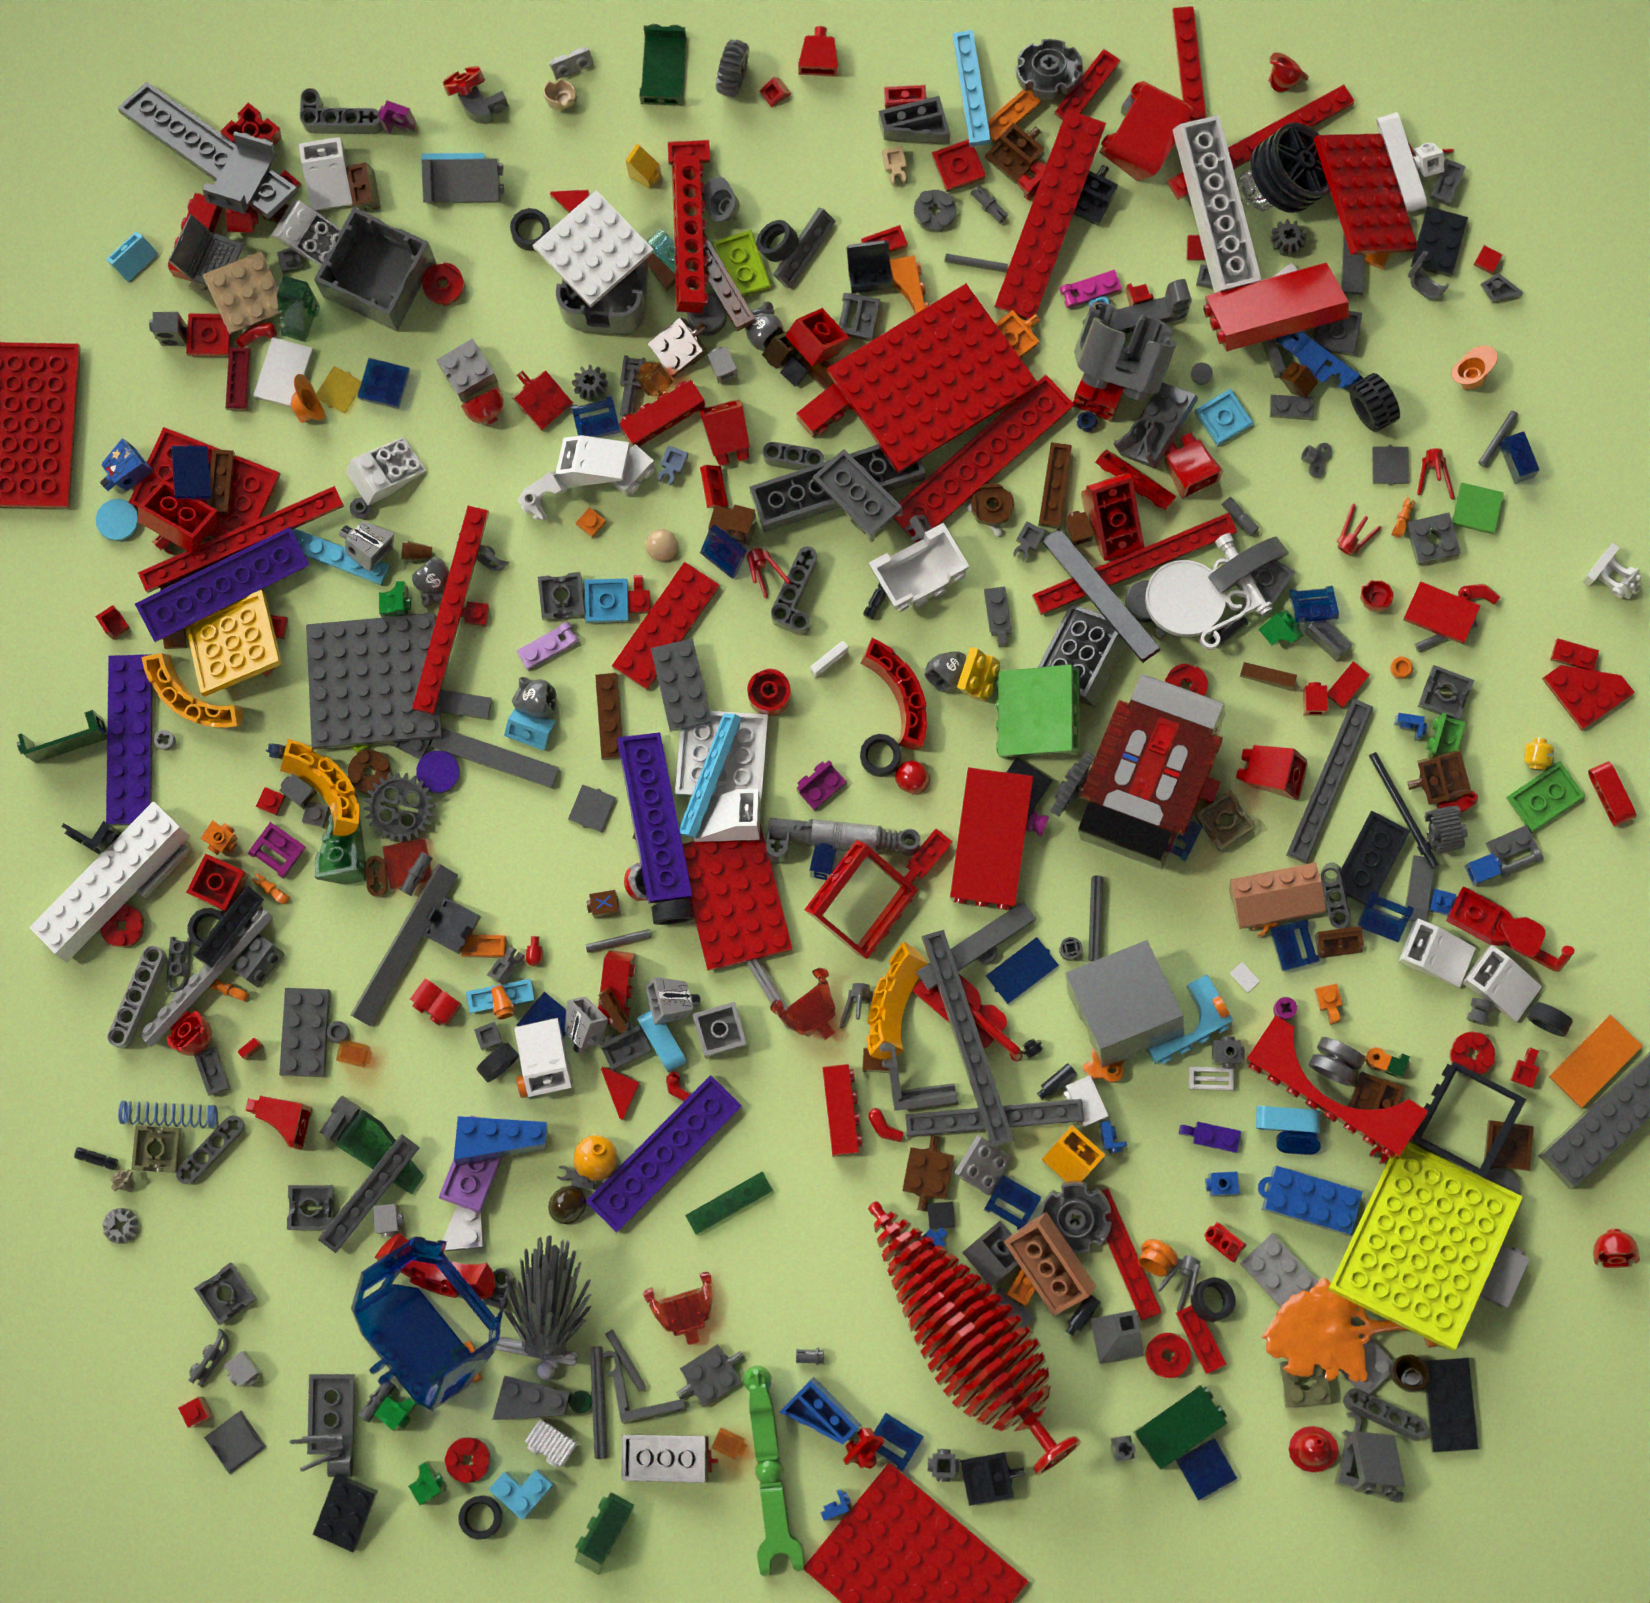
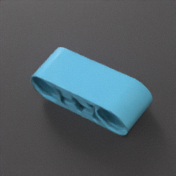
(662, 1042)
(1287, 1119)

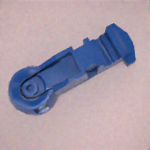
(1314, 357)

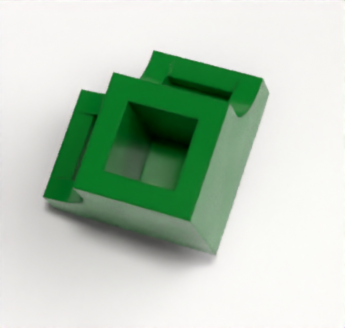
(395, 601)
(1281, 627)
(395, 1413)
(428, 1484)

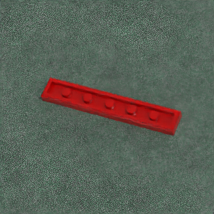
(1128, 1265)

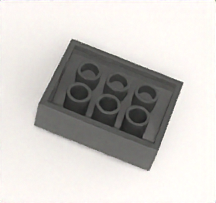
(1090, 645)

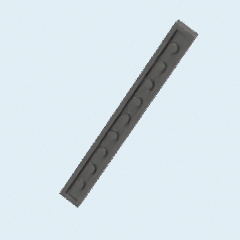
(967, 1038)

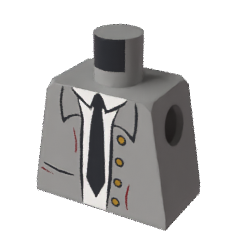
(367, 543)
(670, 1000)
(584, 1024)

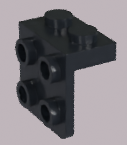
(869, 266)
(101, 840)

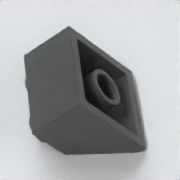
(991, 1255)

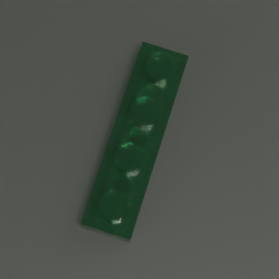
(729, 1203)

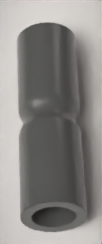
(1238, 514)

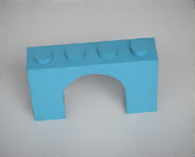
(1202, 993)

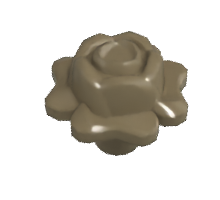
(122, 1180)

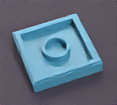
(1223, 417)

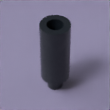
(1230, 630)
(1057, 1081)
(1082, 1314)

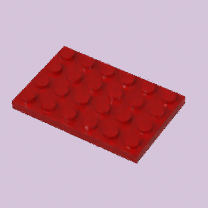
(1365, 193)
(250, 485)
(735, 901)

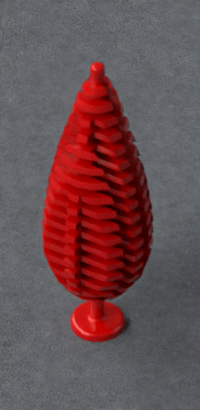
(969, 1336)

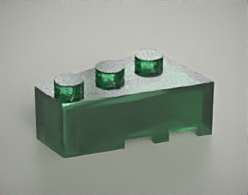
(298, 308)
(603, 1532)

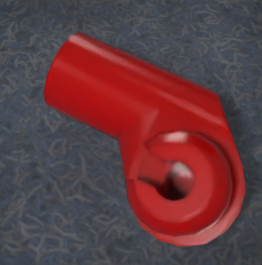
(674, 1086)

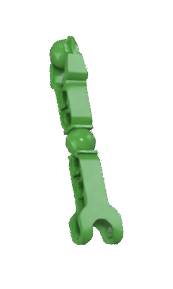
(769, 1473)

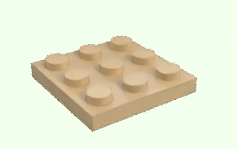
(244, 292)

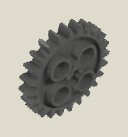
(1069, 790)
(395, 826)

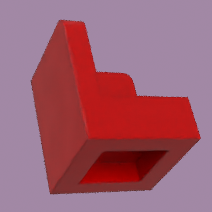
(1138, 294)
(112, 622)

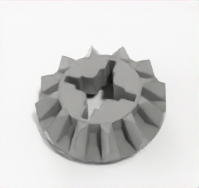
(129, 1229)

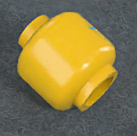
(1538, 754)

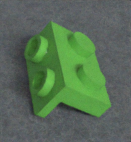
(1446, 735)

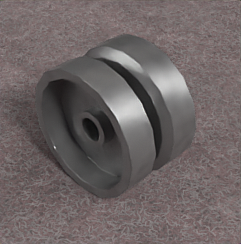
(1337, 1061)

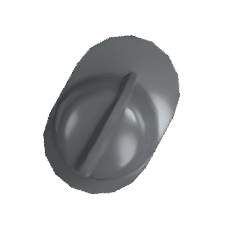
(720, 200)

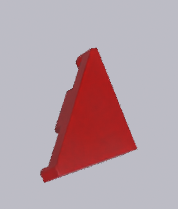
(569, 199)
(621, 1090)

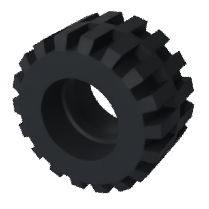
(1374, 402)

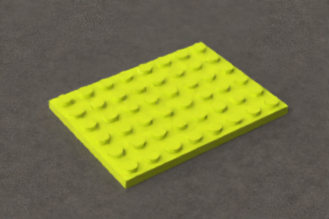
(1426, 1245)

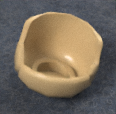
(559, 94)
(661, 545)

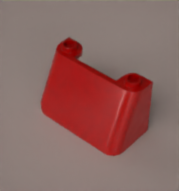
(1146, 131)

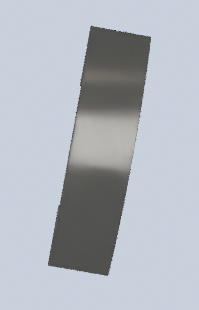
(1247, 562)

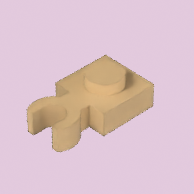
(894, 162)

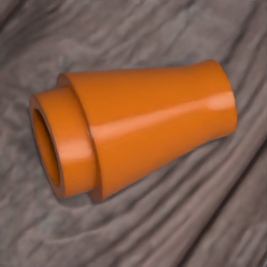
(502, 1004)

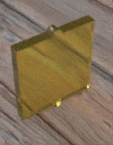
(339, 389)

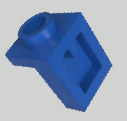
(1410, 721)
(1108, 1133)
(833, 1509)

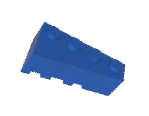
(492, 1137)

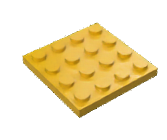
(234, 644)

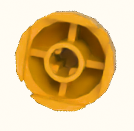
(595, 1157)

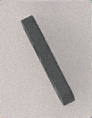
(213, 1153)
(1386, 1411)

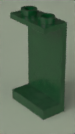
(663, 65)
(96, 733)
(1181, 1426)

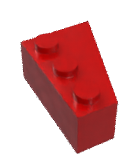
(617, 973)

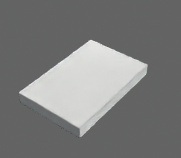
(280, 367)

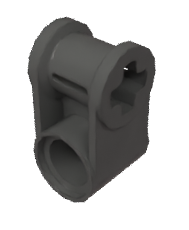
(500, 1290)

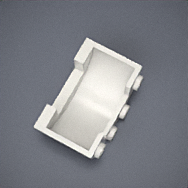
(921, 569)

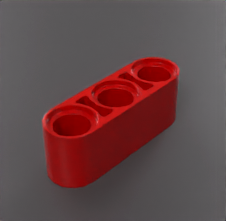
(1612, 793)

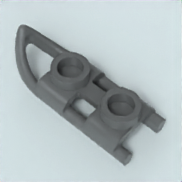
(487, 555)
(177, 968)
(212, 1353)

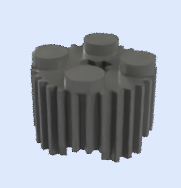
(1445, 829)

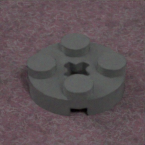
(931, 199)

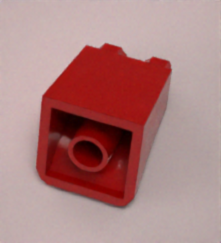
(726, 430)
(1191, 466)
(1274, 770)
(287, 1117)

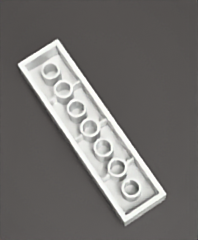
(1216, 203)
(109, 882)

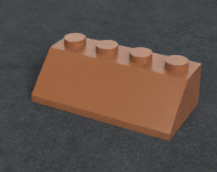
(1277, 895)
(1050, 1264)

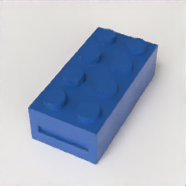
(1310, 1200)

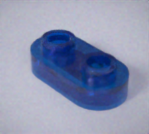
(1298, 1142)

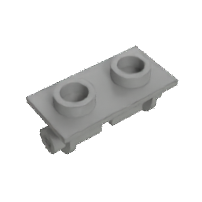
(578, 60)

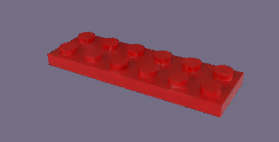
(666, 623)

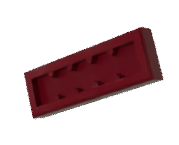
(238, 379)

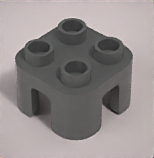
(616, 312)
(1137, 366)

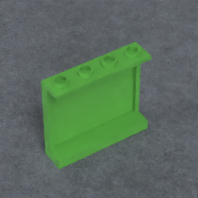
(1038, 711)

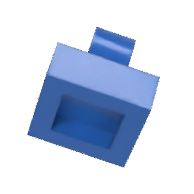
(1442, 902)
(937, 1237)

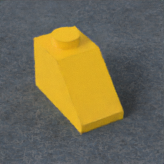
(643, 167)

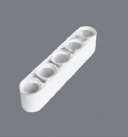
(1402, 162)

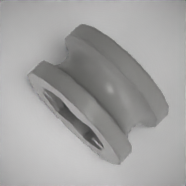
(162, 746)

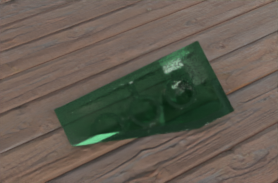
(341, 857)
(369, 1141)

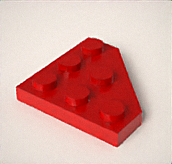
(1587, 692)

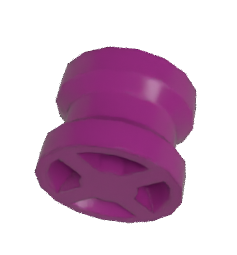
(1037, 823)
(1283, 1011)

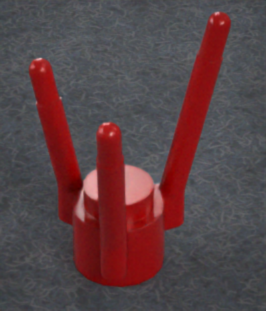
(1435, 461)
(1349, 543)
(757, 561)

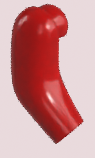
(255, 332)
(1478, 591)
(1464, 802)
(882, 1128)

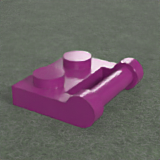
(281, 844)

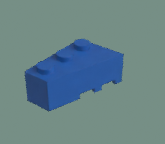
(822, 1412)

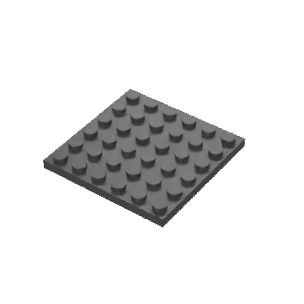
(367, 681)

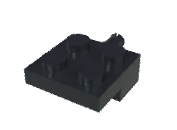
(1095, 196)
(988, 1478)

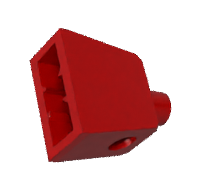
(818, 54)

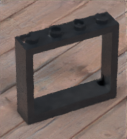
(1438, 1093)

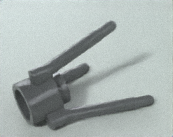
(859, 994)
(1189, 1268)
(332, 1443)

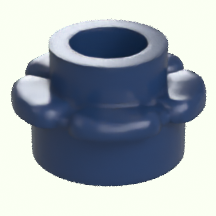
(1082, 417)
(275, 750)

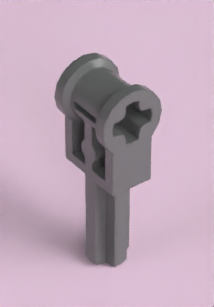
(630, 368)

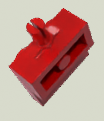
(541, 398)

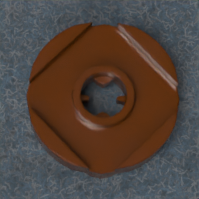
(1000, 496)
(364, 760)

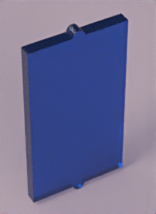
(191, 472)
(1022, 970)

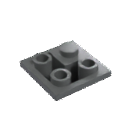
(1117, 1336)

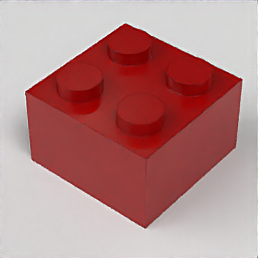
(817, 336)
(217, 883)

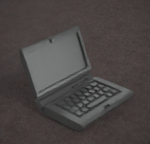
(202, 251)

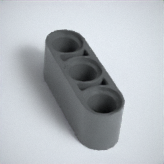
(785, 450)
(1335, 906)

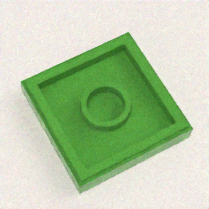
(1477, 508)

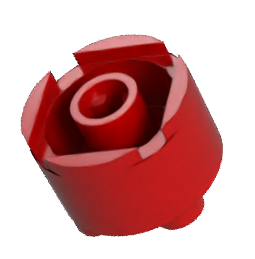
(764, 681)

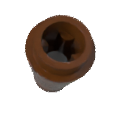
(414, 551)

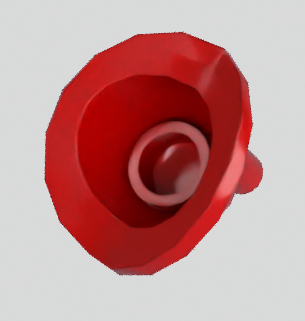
(1284, 72)
(1313, 1449)

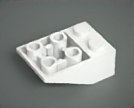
(326, 173)
(306, 232)
(591, 461)
(384, 470)
(732, 817)
(1436, 953)
(1502, 983)
(543, 1057)

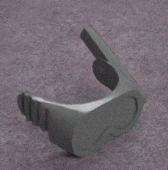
(1423, 283)

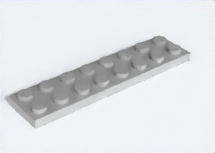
(1284, 1276)

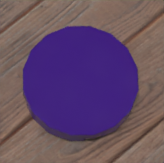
(438, 771)

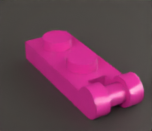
(1091, 288)

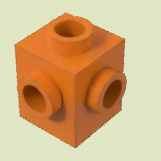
(220, 838)

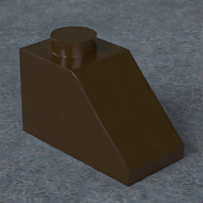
(779, 351)

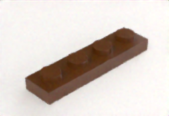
(1055, 485)
(608, 714)

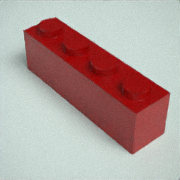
(207, 214)
(823, 410)
(662, 414)
(841, 1110)

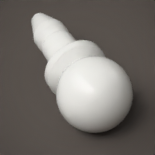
(547, 1369)

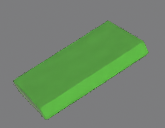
(1545, 797)

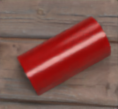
(902, 95)

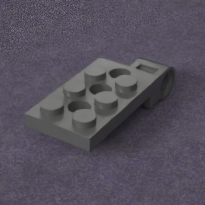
(343, 1409)

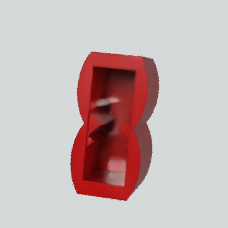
(436, 1002)

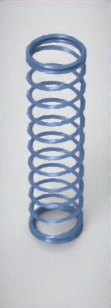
(211, 1113)

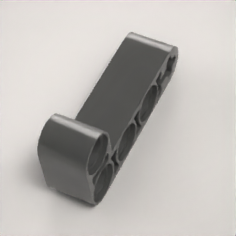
(342, 116)
(797, 588)

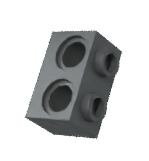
(169, 328)

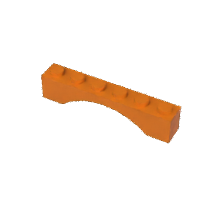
(906, 280)

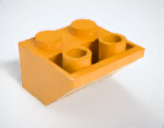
(1073, 1156)

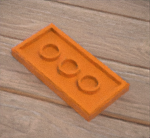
(1595, 1061)

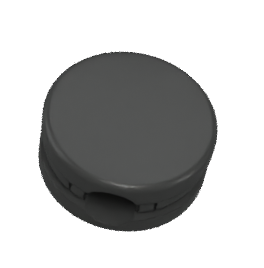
(712, 316)
(1136, 601)

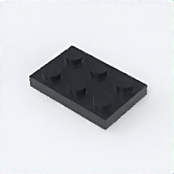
(1441, 238)
(345, 1512)

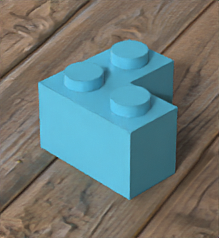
(518, 1497)

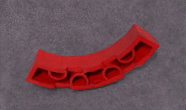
(905, 688)
(430, 1277)

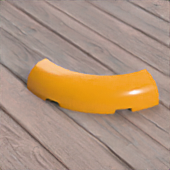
(182, 701)
(328, 781)
(890, 1000)

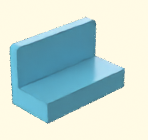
(132, 256)
(529, 729)

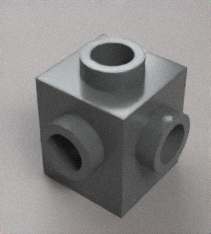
(1219, 1054)
(953, 1467)

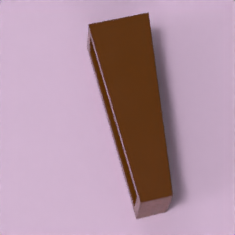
(661, 271)
(1268, 676)

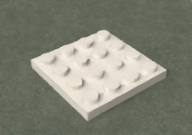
(593, 248)
(742, 765)

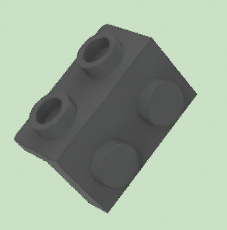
(257, 960)
(625, 1047)

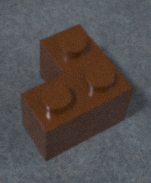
(736, 522)

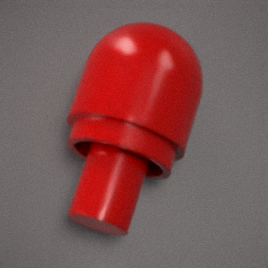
(534, 952)

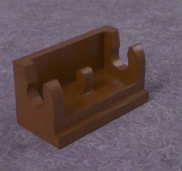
(363, 186)
(1339, 942)

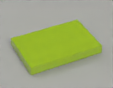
(743, 262)

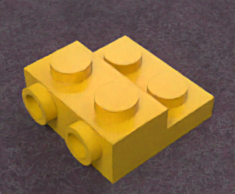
(978, 675)

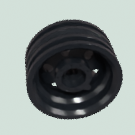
(1289, 168)

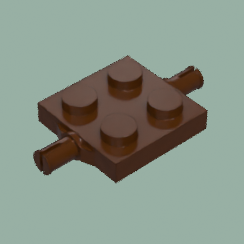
(928, 1173)

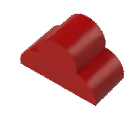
(1114, 516)

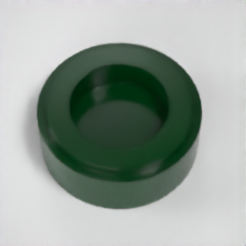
(580, 1401)

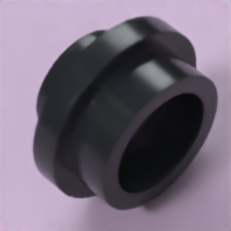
(1032, 1048)

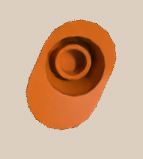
(1474, 367)
(304, 400)

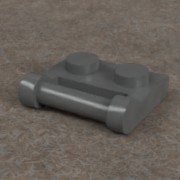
(864, 318)
(1511, 844)

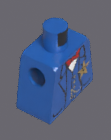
(124, 467)

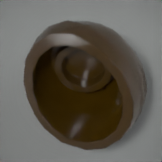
(567, 1205)
(1410, 1373)

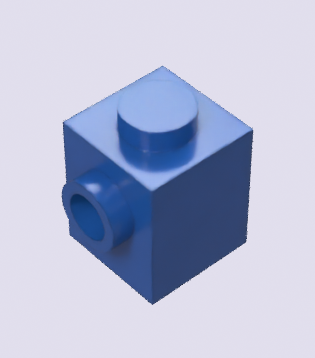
(1483, 869)
(1222, 1183)

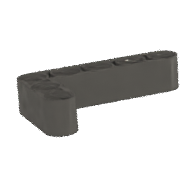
(1166, 309)

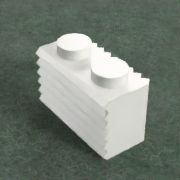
(551, 1443)

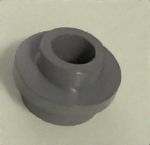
(362, 513)

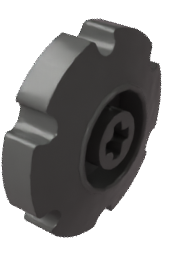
(1049, 68)
(1079, 1200)

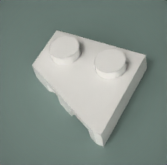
(464, 1230)

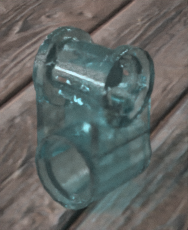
(663, 247)

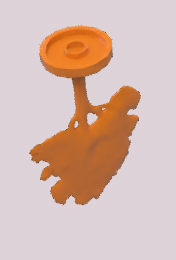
(1319, 1330)

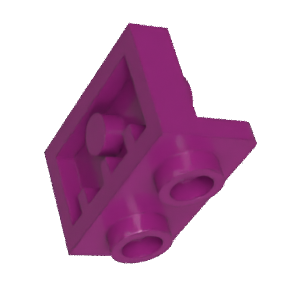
(396, 114)
(820, 784)

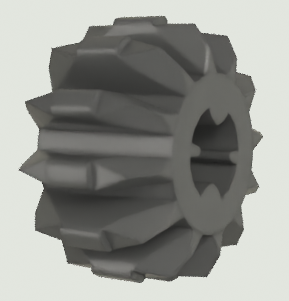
(1284, 230)
(595, 377)

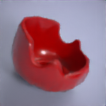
(1376, 596)
(912, 777)

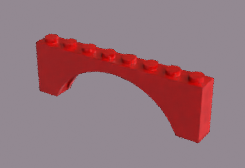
(1387, 1127)

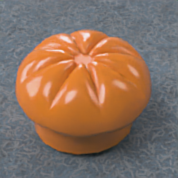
(1157, 1257)

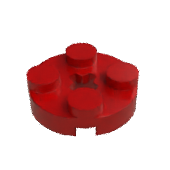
(463, 82)
(445, 295)
(1189, 674)
(134, 927)
(1477, 1042)
(1178, 1362)
(454, 1460)

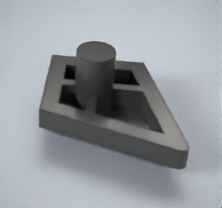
(1500, 288)

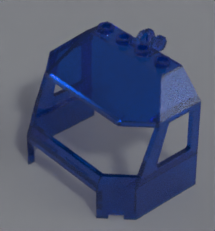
(412, 1334)

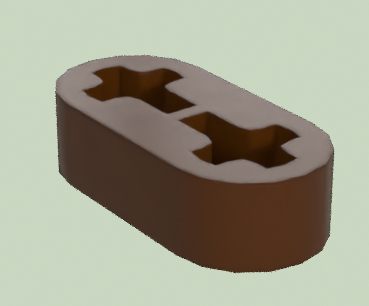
(371, 877)

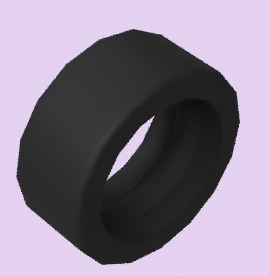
(523, 215)
(785, 247)
(880, 738)
(672, 912)
(196, 918)
(1550, 1019)
(497, 1062)
(1227, 1295)
(463, 1520)

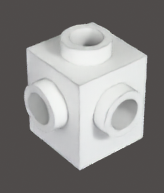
(1429, 159)

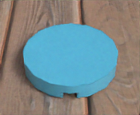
(117, 520)

